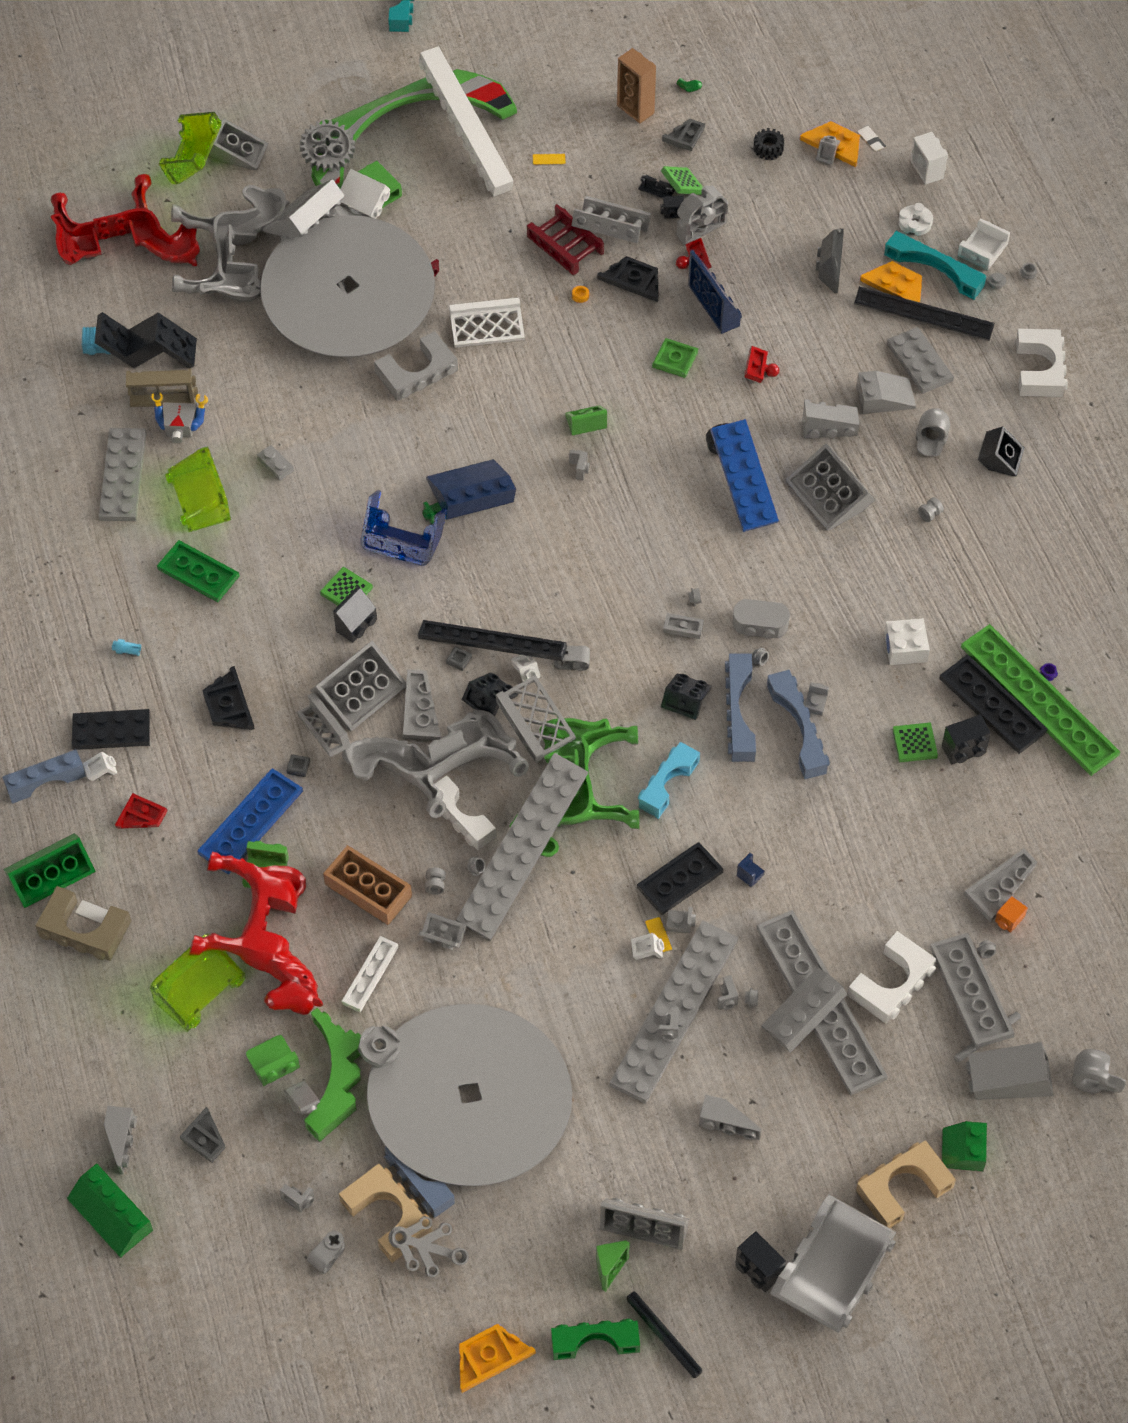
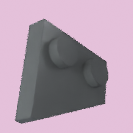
(685, 135)
(204, 1136)

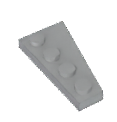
(419, 713)
(998, 886)

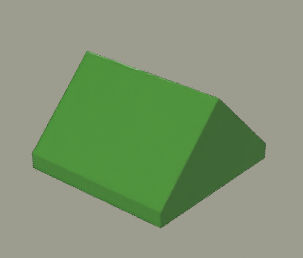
(587, 419)
(610, 1260)

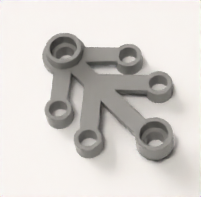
(424, 1245)

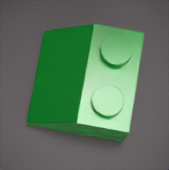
(965, 1146)

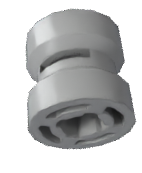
(929, 510)
(435, 880)

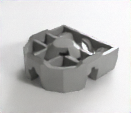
(706, 211)

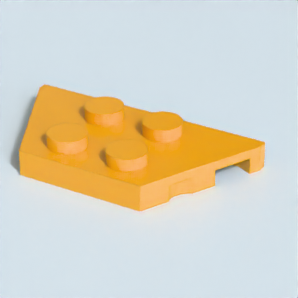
(849, 141)
(895, 280)
(489, 1355)

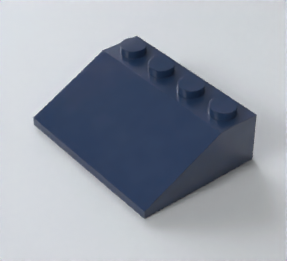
(712, 295)
(472, 488)

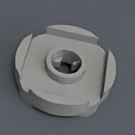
(376, 1057)

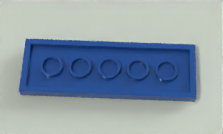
(744, 475)
(252, 816)

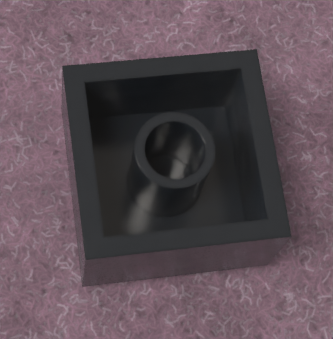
(966, 739)
(759, 1261)

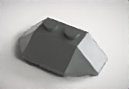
(830, 259)

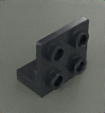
(482, 693)
(685, 695)

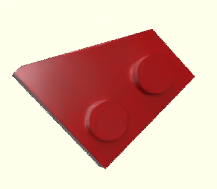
(140, 814)

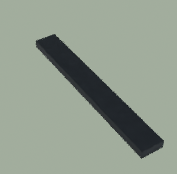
(924, 313)
(492, 640)

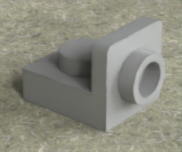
(827, 149)
(817, 698)
(680, 921)
(729, 993)
(669, 1030)
(294, 1198)

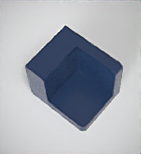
(749, 871)

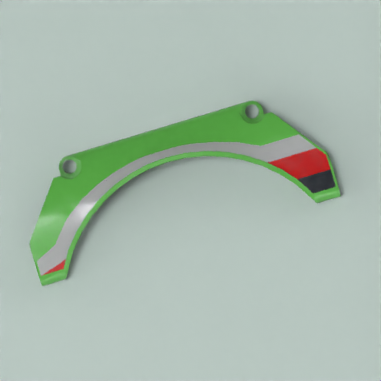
(480, 91)

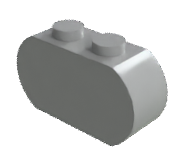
(761, 618)

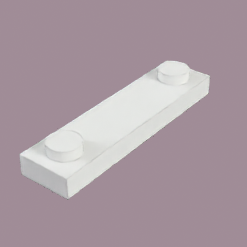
(370, 974)

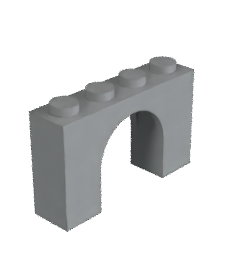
(403, 383)

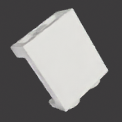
(364, 194)
(984, 244)

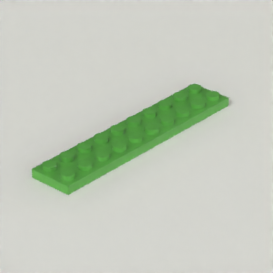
(1041, 699)

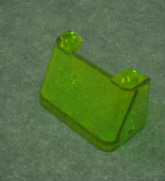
(198, 137)
(199, 491)
(193, 983)

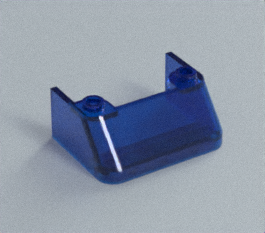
(399, 543)

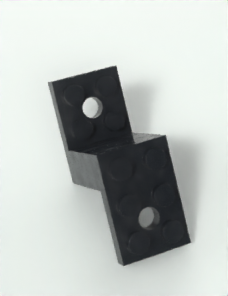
(145, 340)

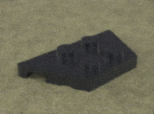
(633, 277)
(227, 702)

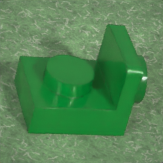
(430, 511)

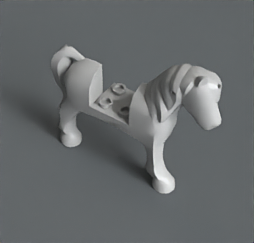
(228, 230)
(473, 737)

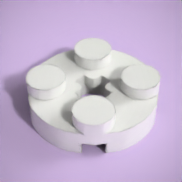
(912, 212)

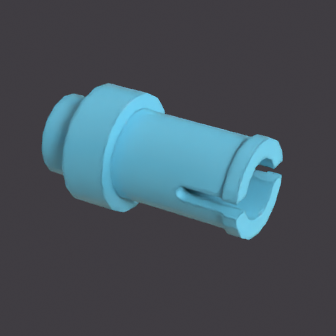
(126, 647)

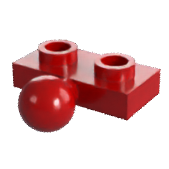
(697, 245)
(757, 365)

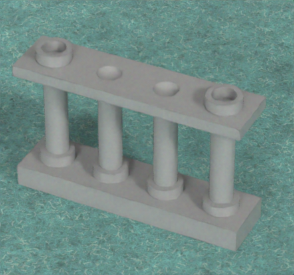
(611, 219)

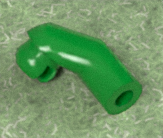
(689, 86)

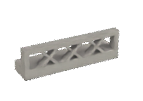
(330, 725)

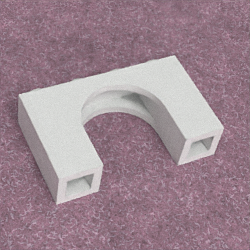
(1048, 344)
(886, 1002)

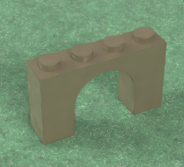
(100, 942)

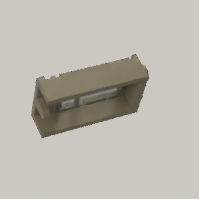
(174, 385)

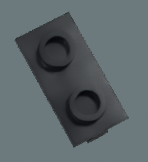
(653, 187)

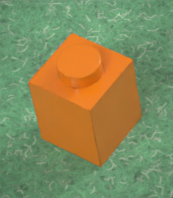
(1011, 914)

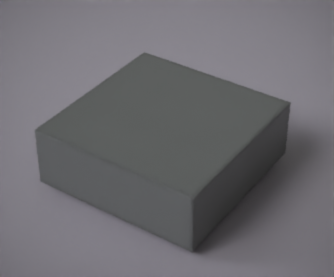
(459, 658)
(298, 765)

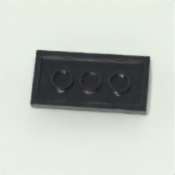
(111, 729)
(680, 878)

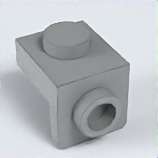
(581, 459)

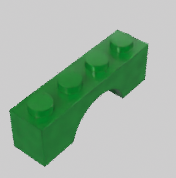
(621, 1335)

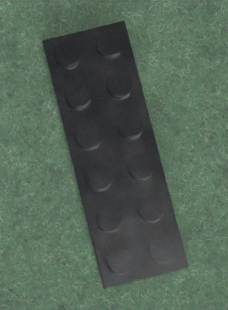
(994, 703)

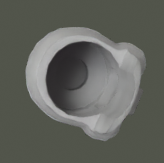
(935, 420)
(1092, 1073)

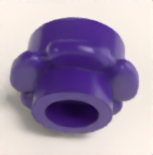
(1050, 668)

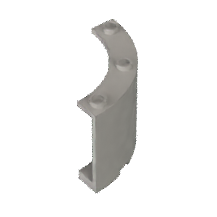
(834, 1264)

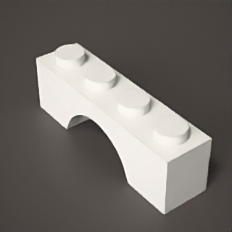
(476, 829)

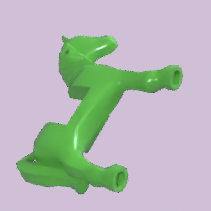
(588, 739)

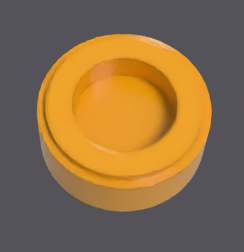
(580, 294)

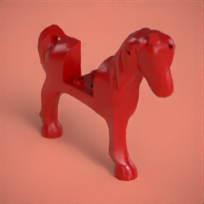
(81, 239)
(261, 949)

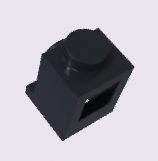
(670, 206)

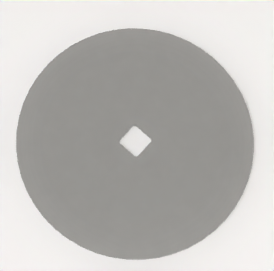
(317, 315)
(482, 1141)

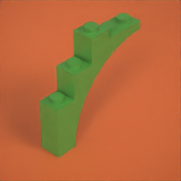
(337, 1100)

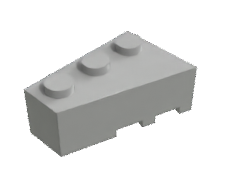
(829, 421)

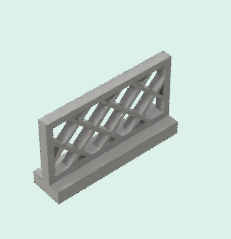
(520, 726)

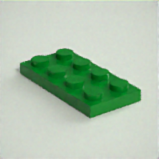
(198, 571)

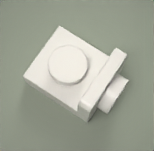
(525, 666)
(99, 766)
(647, 946)

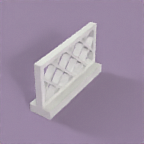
(483, 309)

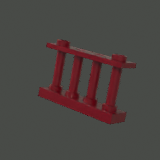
(560, 253)

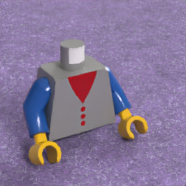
(179, 418)

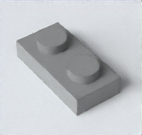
(275, 462)
(683, 626)

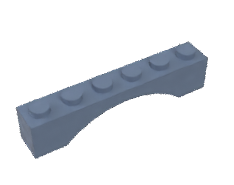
(785, 692)
(742, 738)

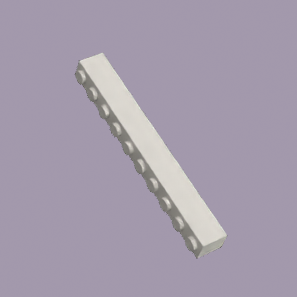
(465, 121)

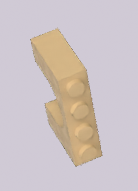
(920, 1161)
(379, 1185)

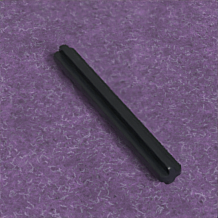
(664, 1334)

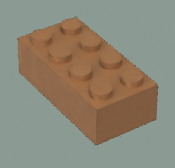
(636, 85)
(367, 885)

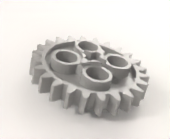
(327, 146)

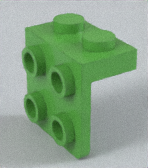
(266, 855)
(272, 1059)

